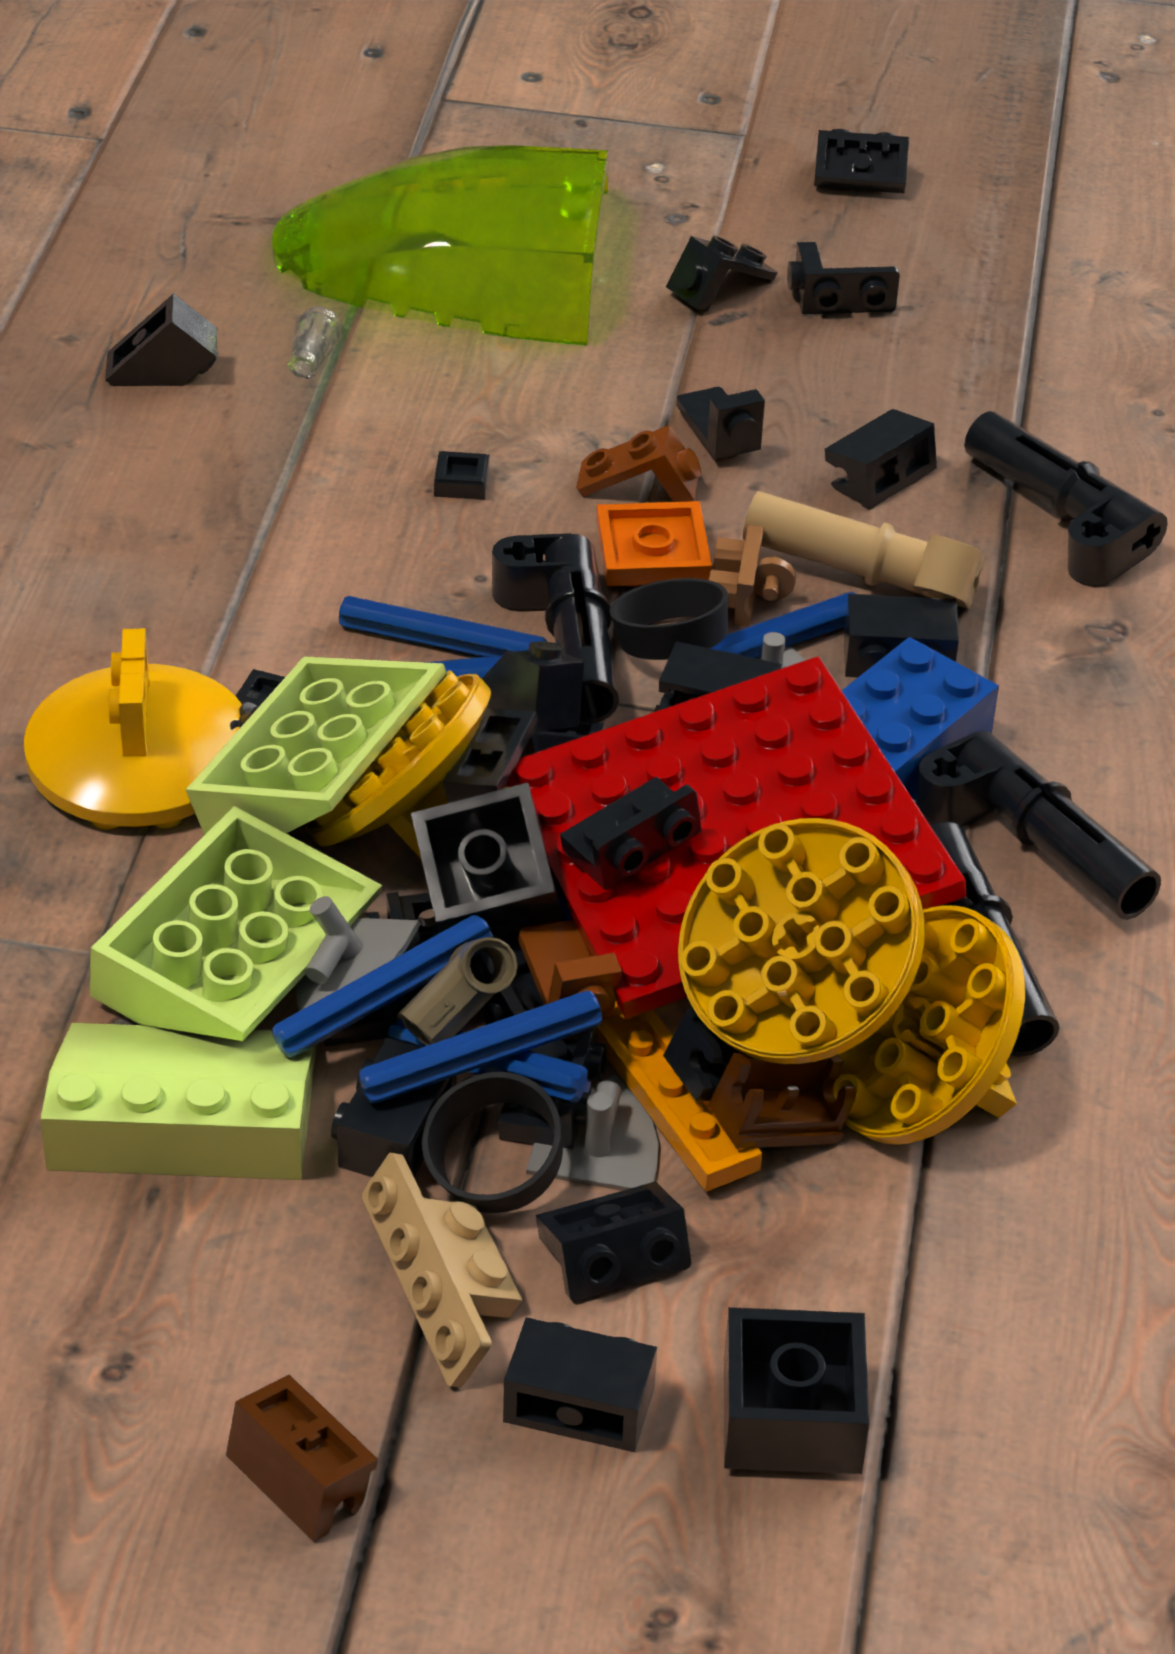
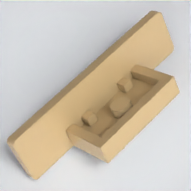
(443, 1265)

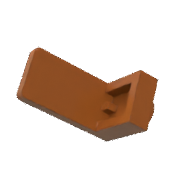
(648, 450)
(564, 965)

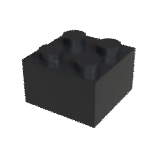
(488, 861)
(795, 1391)

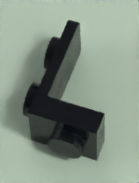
(707, 264)
(840, 289)
(725, 422)

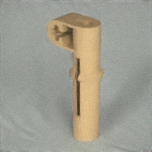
(929, 567)

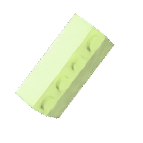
(311, 740)
(223, 931)
(176, 1104)

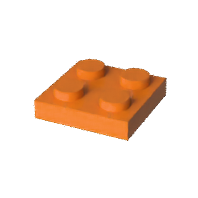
(652, 542)

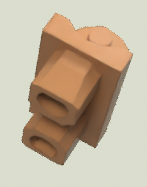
(745, 575)

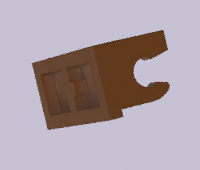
(781, 1103)
(299, 1455)

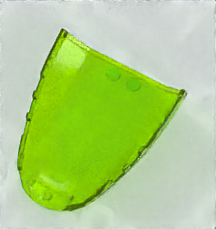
(461, 237)

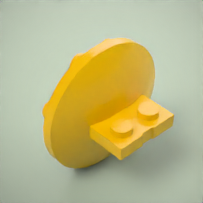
(128, 739)
(411, 766)
(801, 941)
(946, 1037)

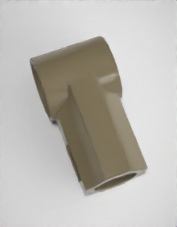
(455, 994)

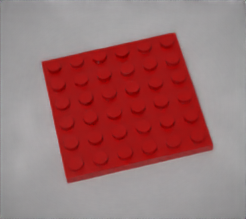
(756, 759)

